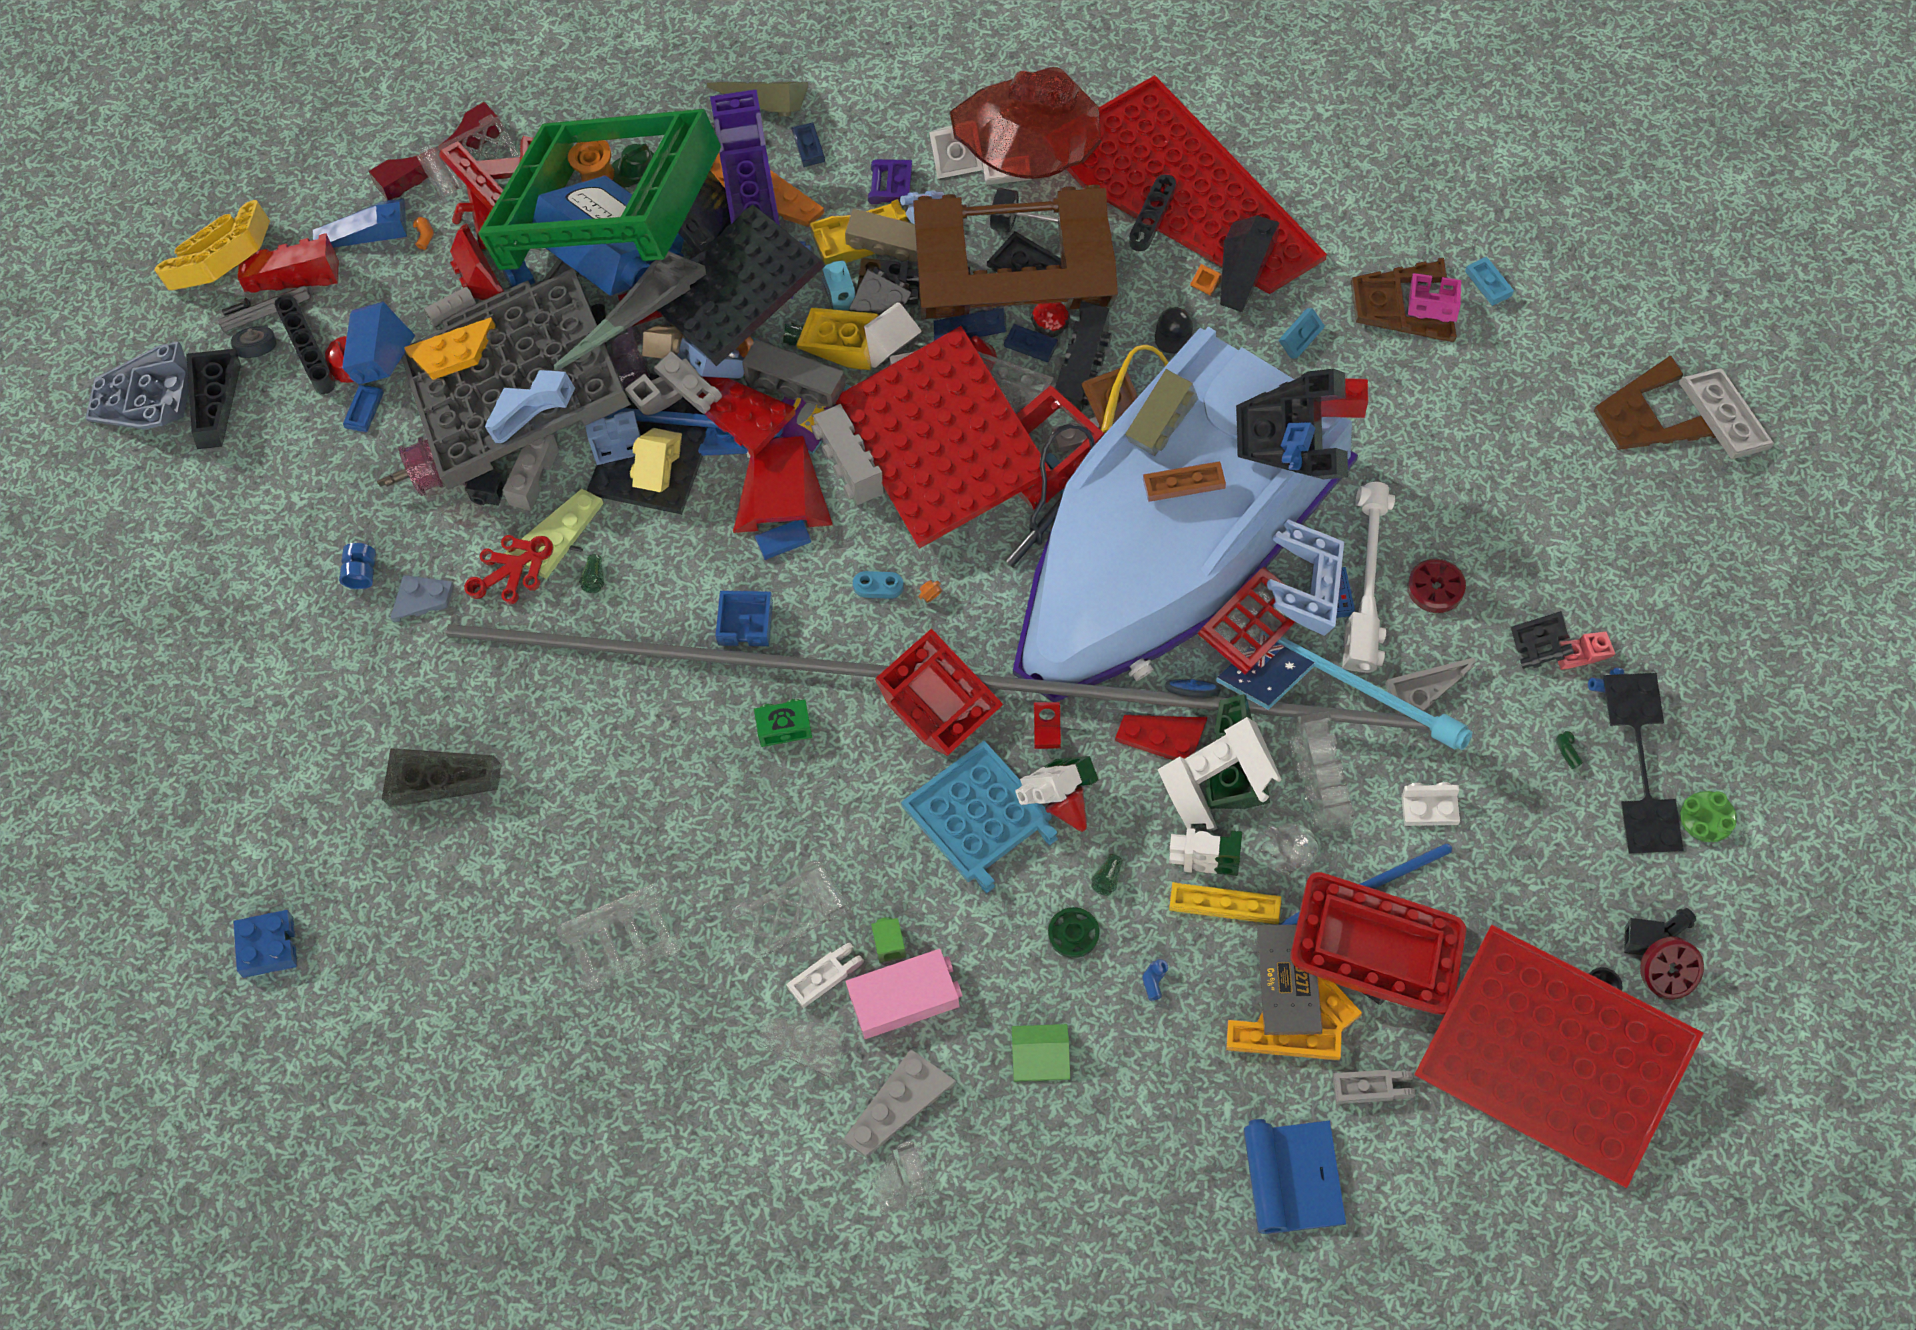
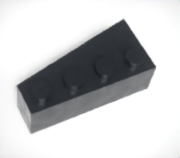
(1084, 353)
(211, 394)

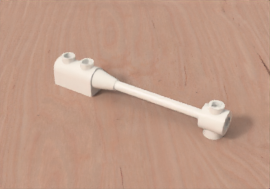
(1363, 627)

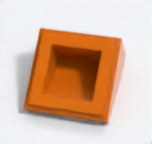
(1206, 279)

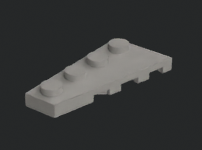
(902, 1097)

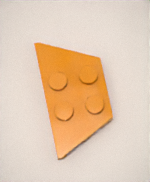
(451, 350)

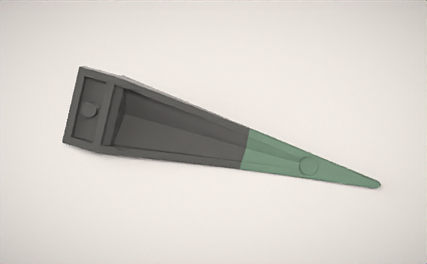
(657, 287)

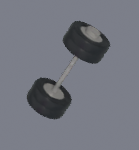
(1005, 222)

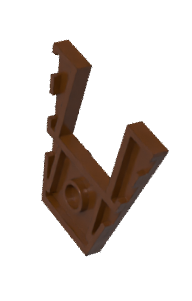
(1380, 301)
(1631, 420)

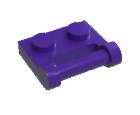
(898, 180)

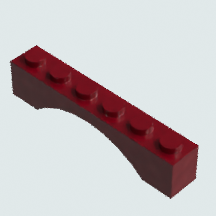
(399, 175)

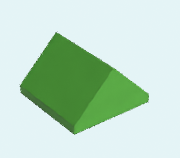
(1040, 1052)

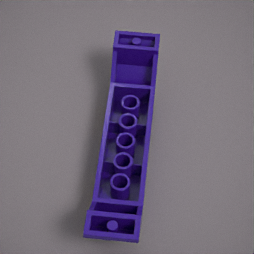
(743, 153)

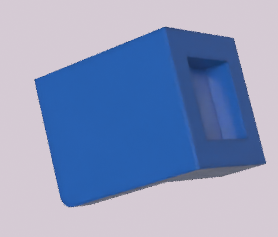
(518, 276)

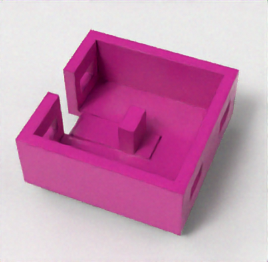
(1439, 306)

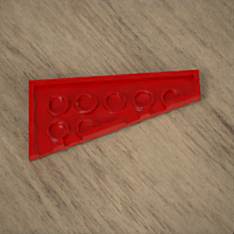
(747, 413)

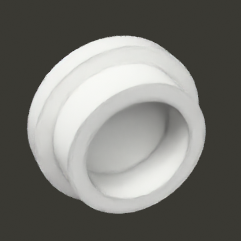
(1140, 669)

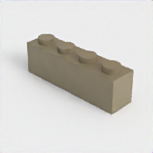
(881, 235)

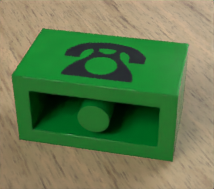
(782, 722)

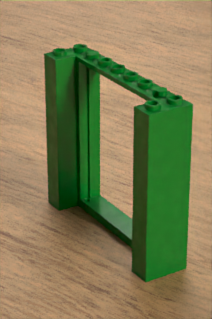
(653, 210)

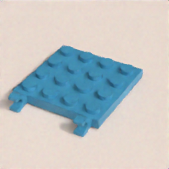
(976, 813)

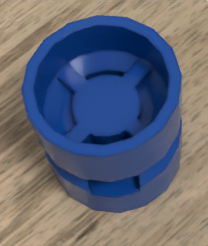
(357, 566)

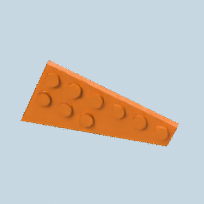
(790, 202)

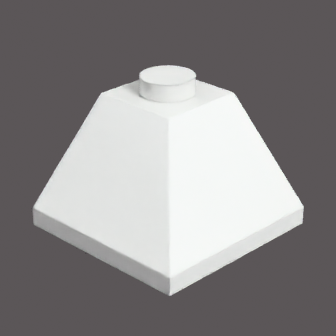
(950, 155)

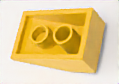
(837, 337)

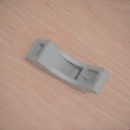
(653, 395)

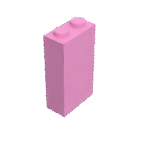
(904, 993)

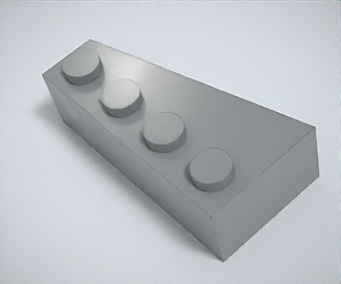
(848, 454)

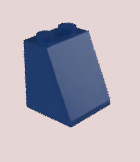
(374, 343)

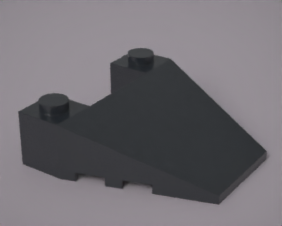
(1266, 417)

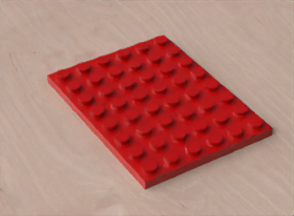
(942, 436)
(1559, 1055)

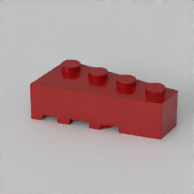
(290, 266)

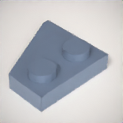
(420, 596)

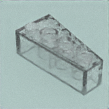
(1322, 773)

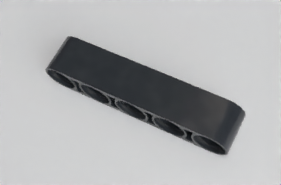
(305, 344)

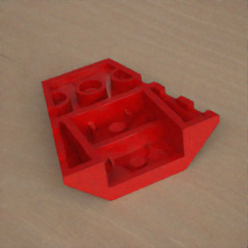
(781, 487)

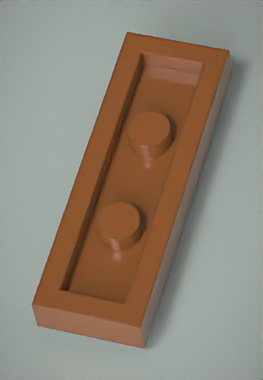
(1184, 481)

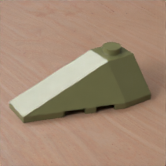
(772, 96)

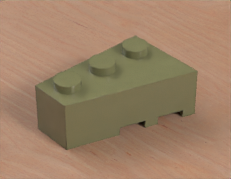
(1162, 412)

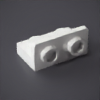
(1430, 804)

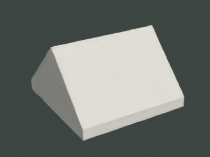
(889, 333)

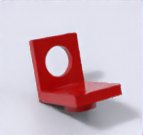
(1047, 732)

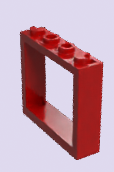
(1031, 417)

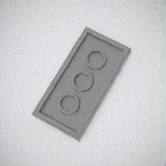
(1726, 413)

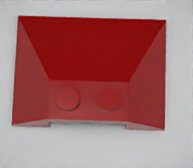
(936, 694)

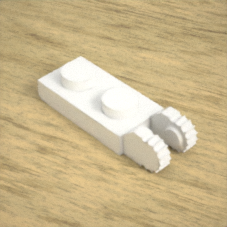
(823, 975)

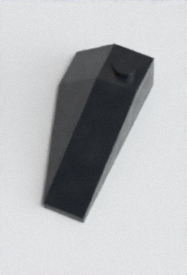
(1244, 258)

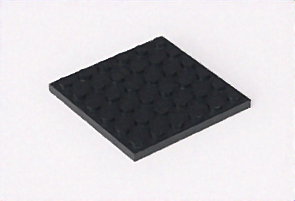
(747, 279)

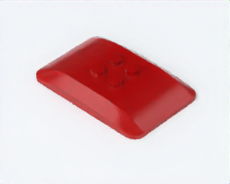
(1378, 943)

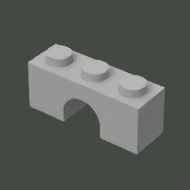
(523, 482)

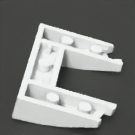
(1242, 744)

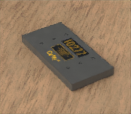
(1287, 992)

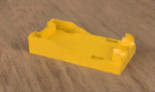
(830, 234)

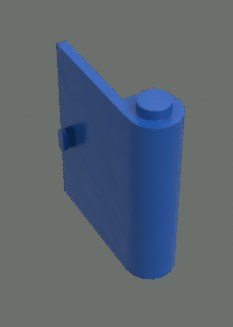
(1287, 1176)

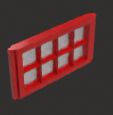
(1247, 623)

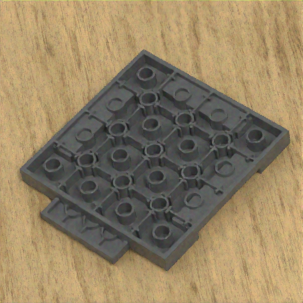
(529, 335)

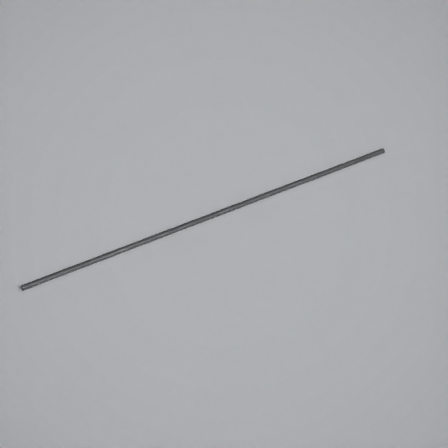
(872, 670)

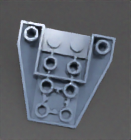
(143, 390)

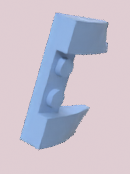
(1319, 608)

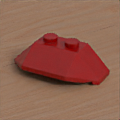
(473, 266)

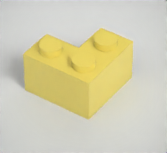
(653, 459)

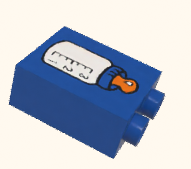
(608, 266)

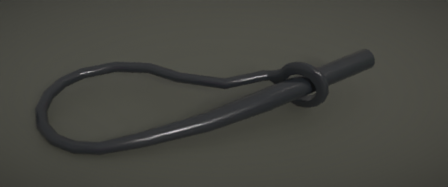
(1037, 530)

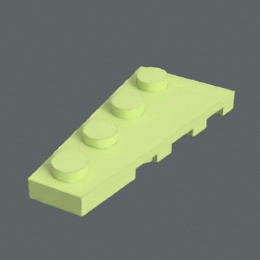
(563, 528)

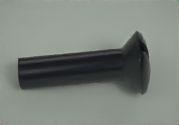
(235, 308)

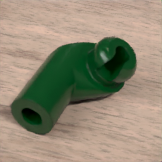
(1564, 743)

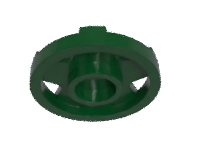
(1073, 932)

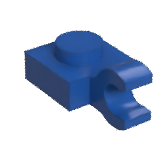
(1296, 439)

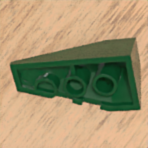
(1231, 786)

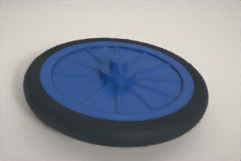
(1192, 687)

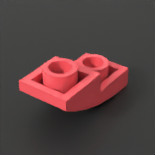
(1588, 650)

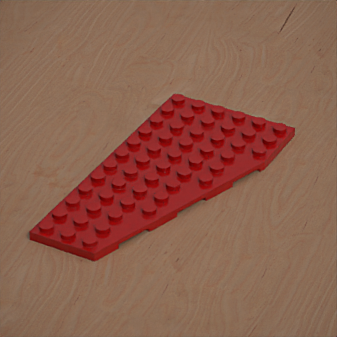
(1154, 135)

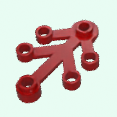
(512, 566)

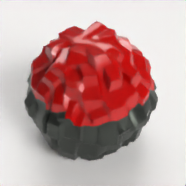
(1050, 318)

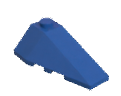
(372, 224)

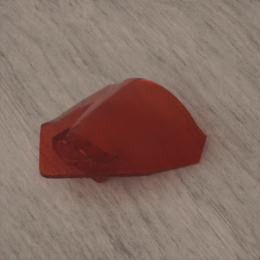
(1029, 124)

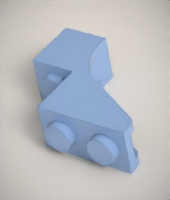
(519, 406)

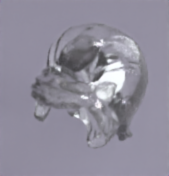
(1291, 846)

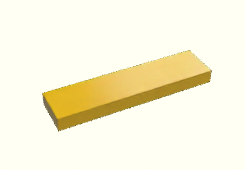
(1225, 903)

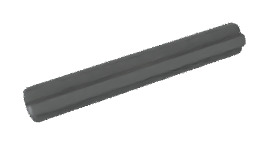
(259, 310)

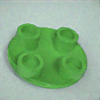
(1708, 816)

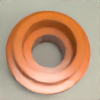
(930, 590)

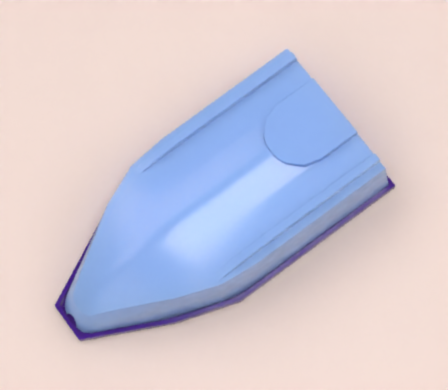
(1144, 575)

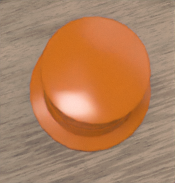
(591, 160)

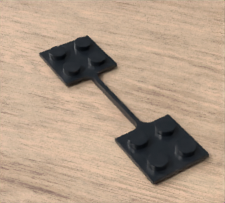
(1649, 822)

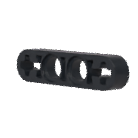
(1154, 213)

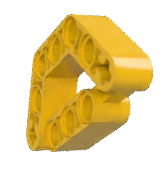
(215, 248)

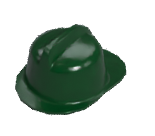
(631, 164)

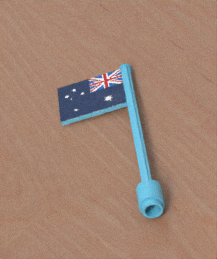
(1289, 663)

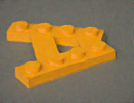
(1336, 1015)

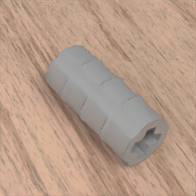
(449, 306)

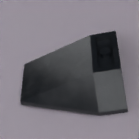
(706, 216)

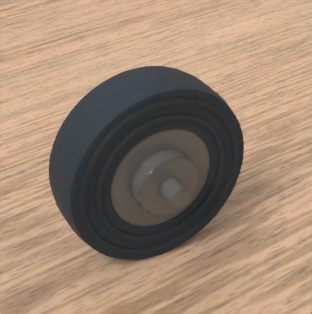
(253, 341)

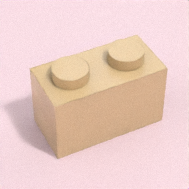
(661, 341)

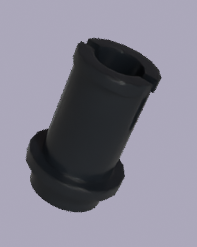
(1683, 919)

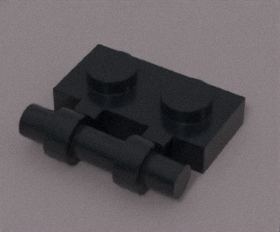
(1541, 632)

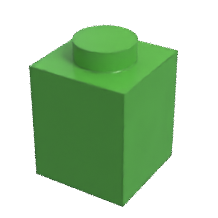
(888, 939)

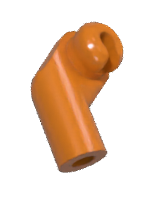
(425, 230)

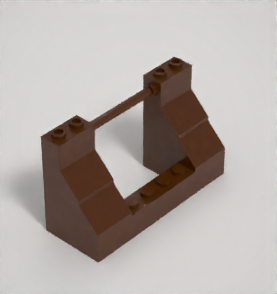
(1085, 252)

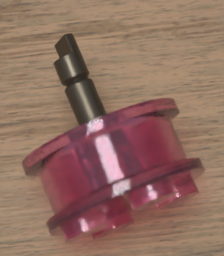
(418, 467)

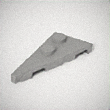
(1427, 686)

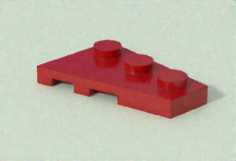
(1162, 735)

